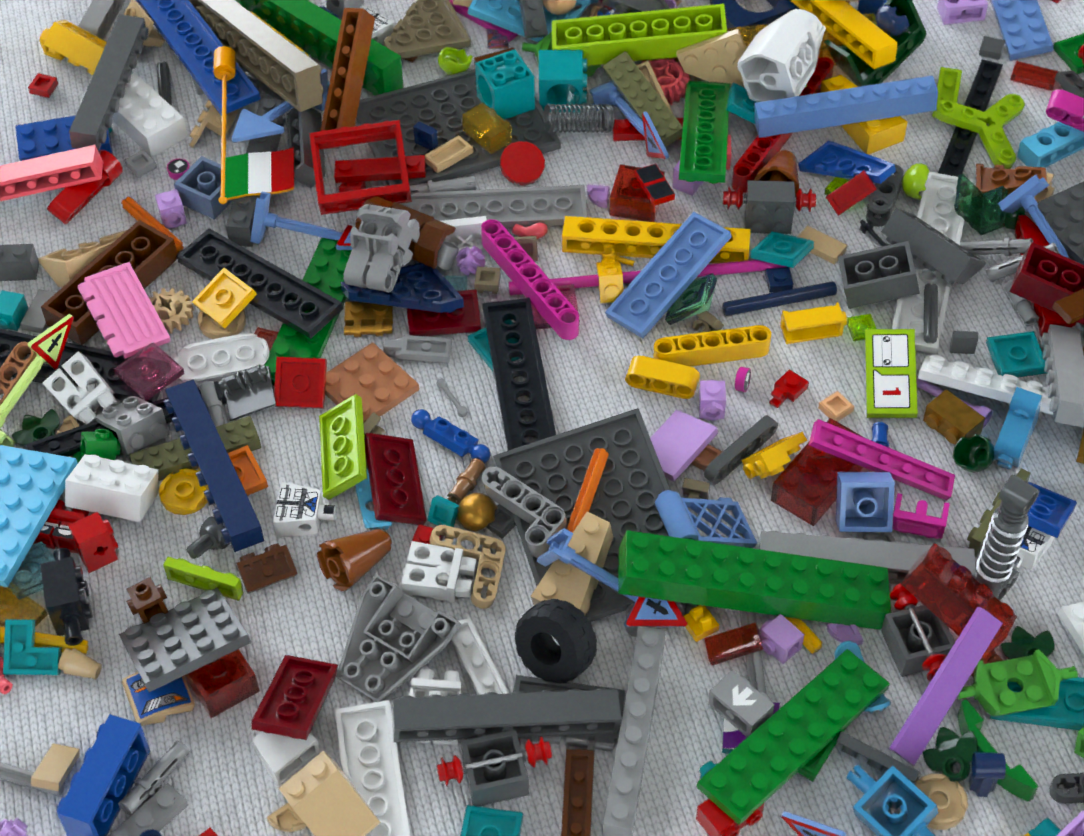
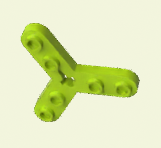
(975, 120)

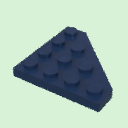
(415, 288)

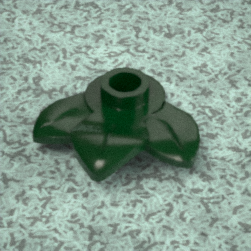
(37, 428)
(1024, 644)
(951, 750)

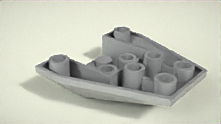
(391, 640)

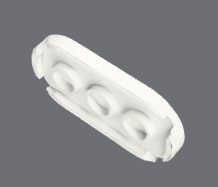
(221, 357)

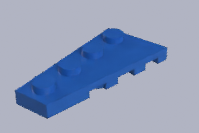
(845, 162)

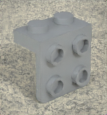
(135, 423)

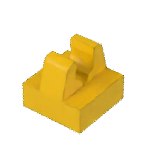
(700, 623)

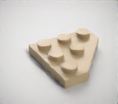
(715, 58)

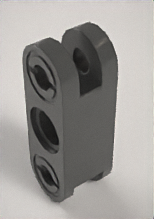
(884, 198)

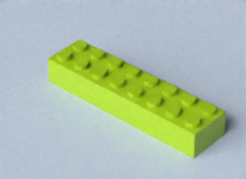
(640, 34)

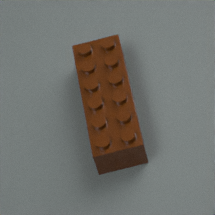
(141, 245)

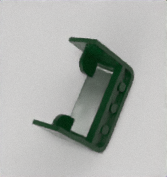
(908, 42)

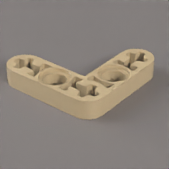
(484, 558)

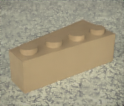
(568, 583)

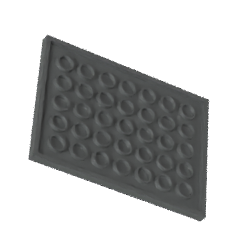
(441, 106)
(623, 497)

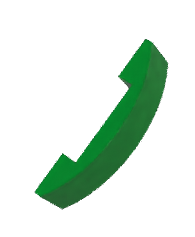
(1016, 780)

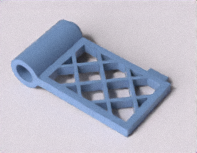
(683, 524)

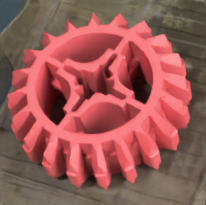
(670, 77)

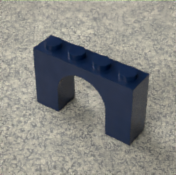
(740, 17)

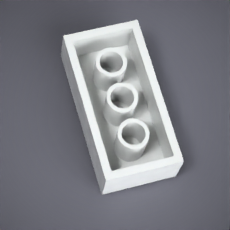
(149, 118)

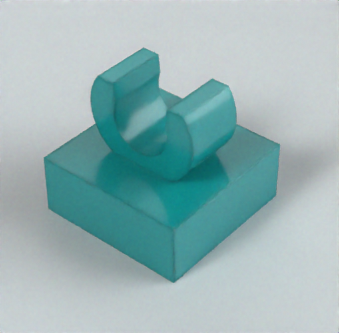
(442, 511)

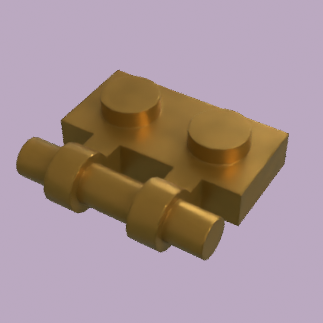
(367, 319)

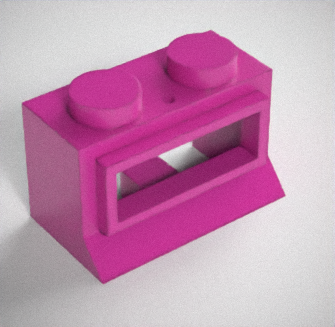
(918, 522)

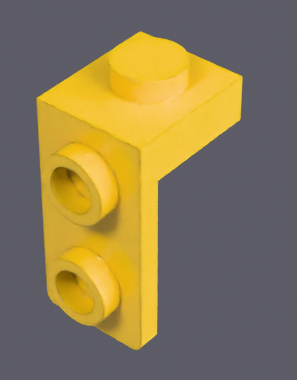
(610, 280)

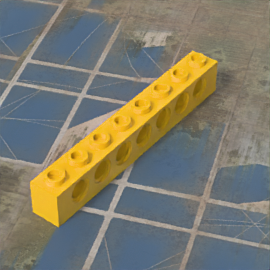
(638, 238)

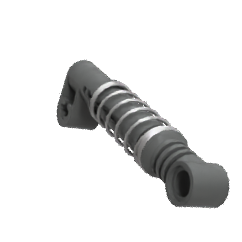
(1009, 524)

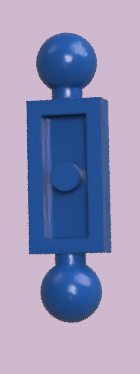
(450, 435)

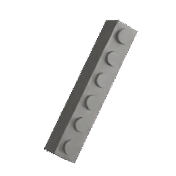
(1065, 374)

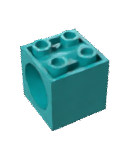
(562, 78)
(505, 84)

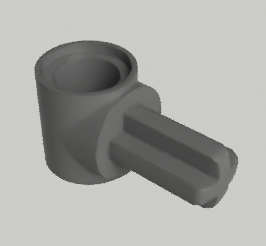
(209, 538)

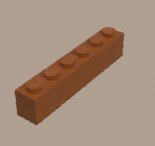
(348, 69)

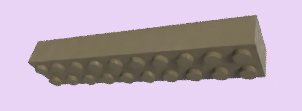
(264, 52)

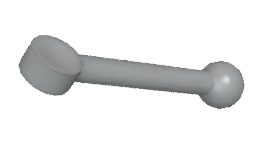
(462, 411)

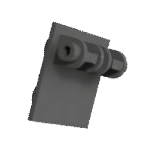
(248, 392)

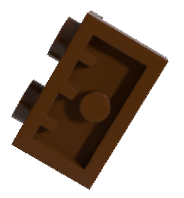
(266, 568)

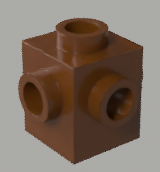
(144, 596)

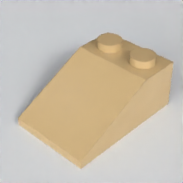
(328, 800)

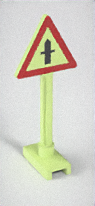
(49, 349)

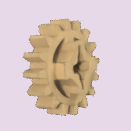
(172, 308)

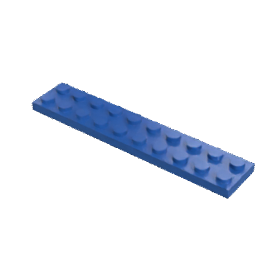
(195, 47)

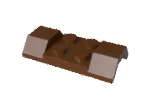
(431, 232)

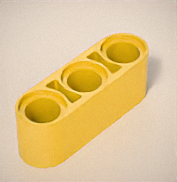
(662, 377)

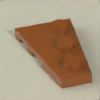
(1011, 179)

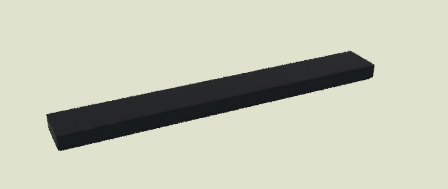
(978, 98)
(69, 441)

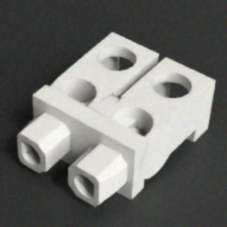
(87, 396)
(437, 572)
(425, 685)

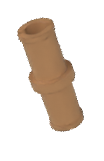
(466, 481)

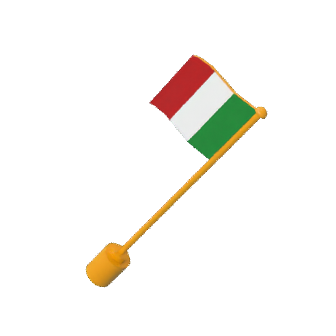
(248, 172)

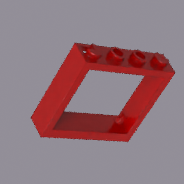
(357, 135)

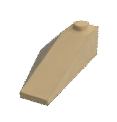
(65, 264)

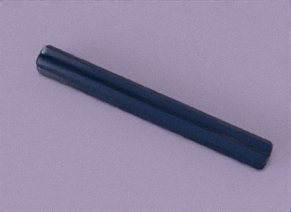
(779, 298)

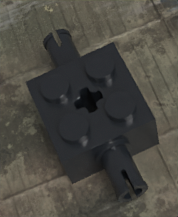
(66, 596)

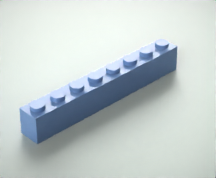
(846, 106)

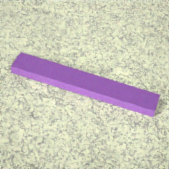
(945, 685)

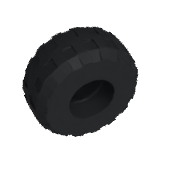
(571, 631)

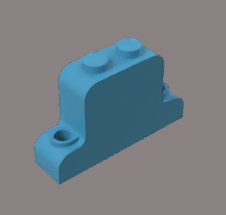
(1017, 428)

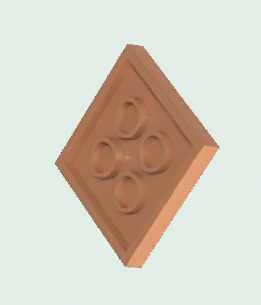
(372, 377)

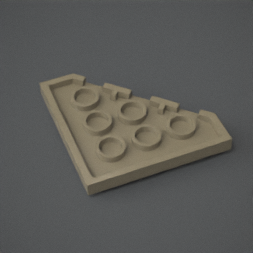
(427, 30)

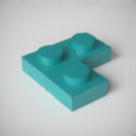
(22, 656)

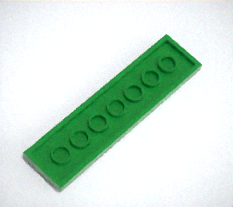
(704, 132)
(325, 274)
(792, 736)

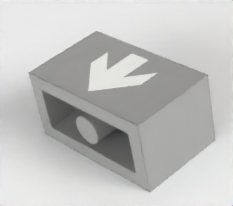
(740, 703)

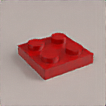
(300, 382)

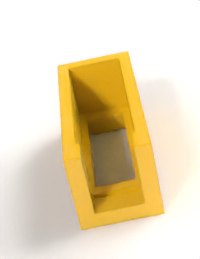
(813, 323)

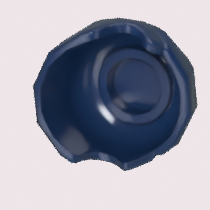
(890, 22)

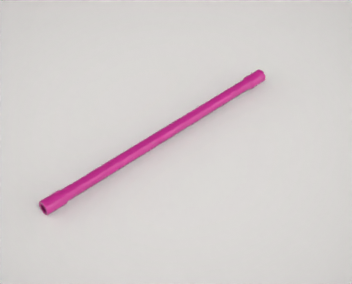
(628, 277)

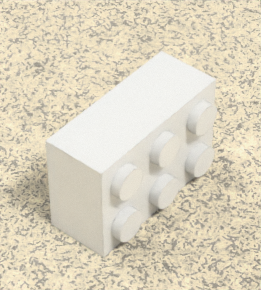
(111, 487)

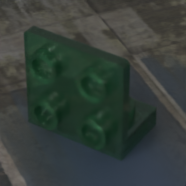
(980, 208)

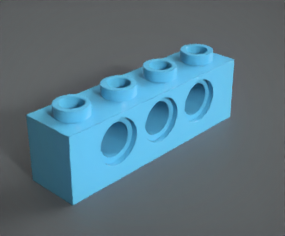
(1050, 145)

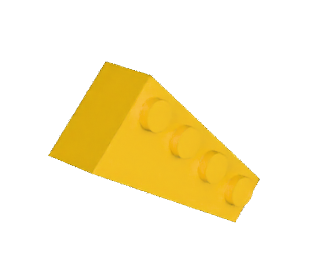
(872, 134)

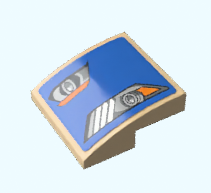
(155, 705)

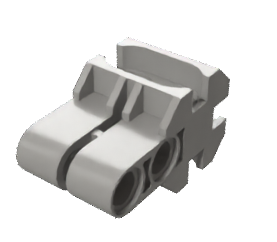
(379, 256)

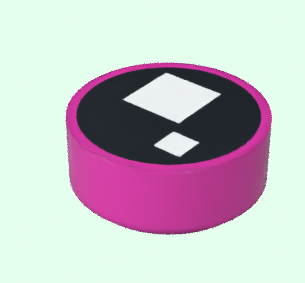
(177, 168)
(742, 379)

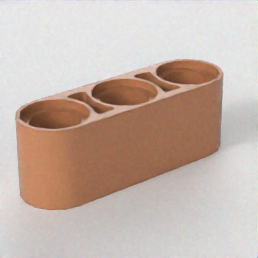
(14, 364)

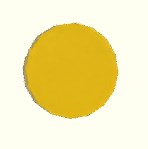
(182, 493)

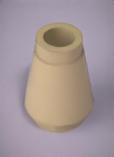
(78, 664)

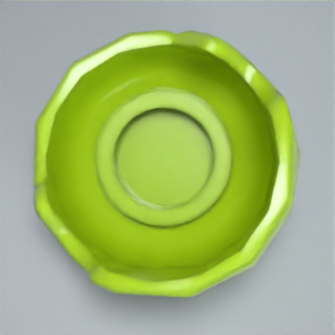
(454, 61)
(914, 180)

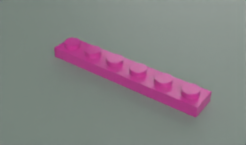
(882, 459)

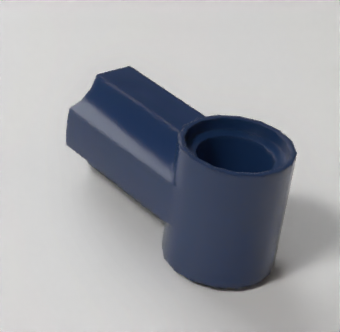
(986, 771)

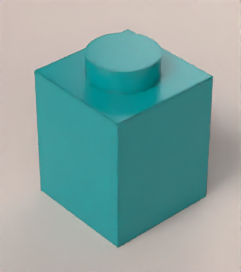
(12, 310)

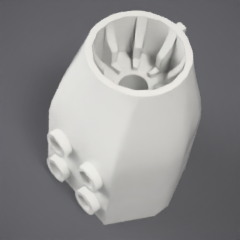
(782, 57)

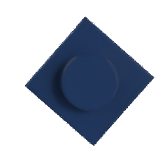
(425, 136)
(779, 279)

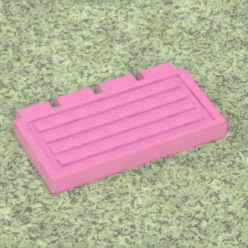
(123, 310)

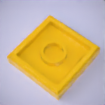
(224, 298)

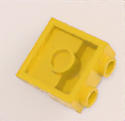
(773, 457)

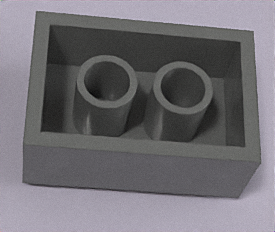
(878, 275)

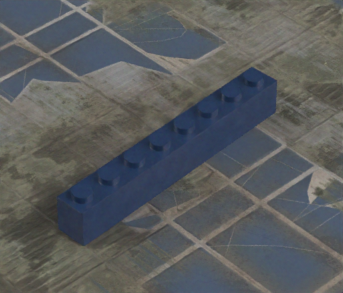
(214, 466)

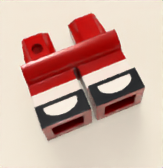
(56, 529)

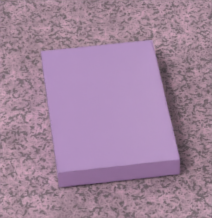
(681, 442)

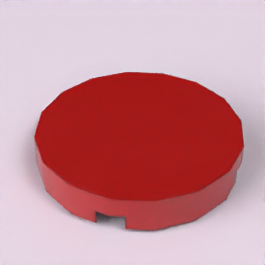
(522, 163)

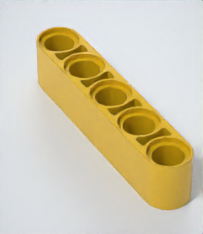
(714, 346)

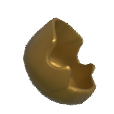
(476, 511)

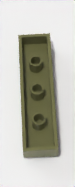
(643, 97)
(172, 457)

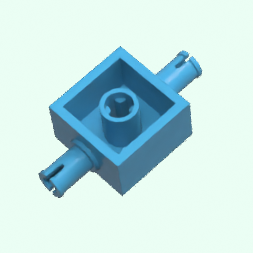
(892, 791)

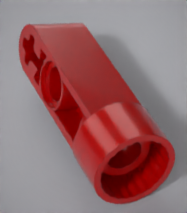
(76, 197)

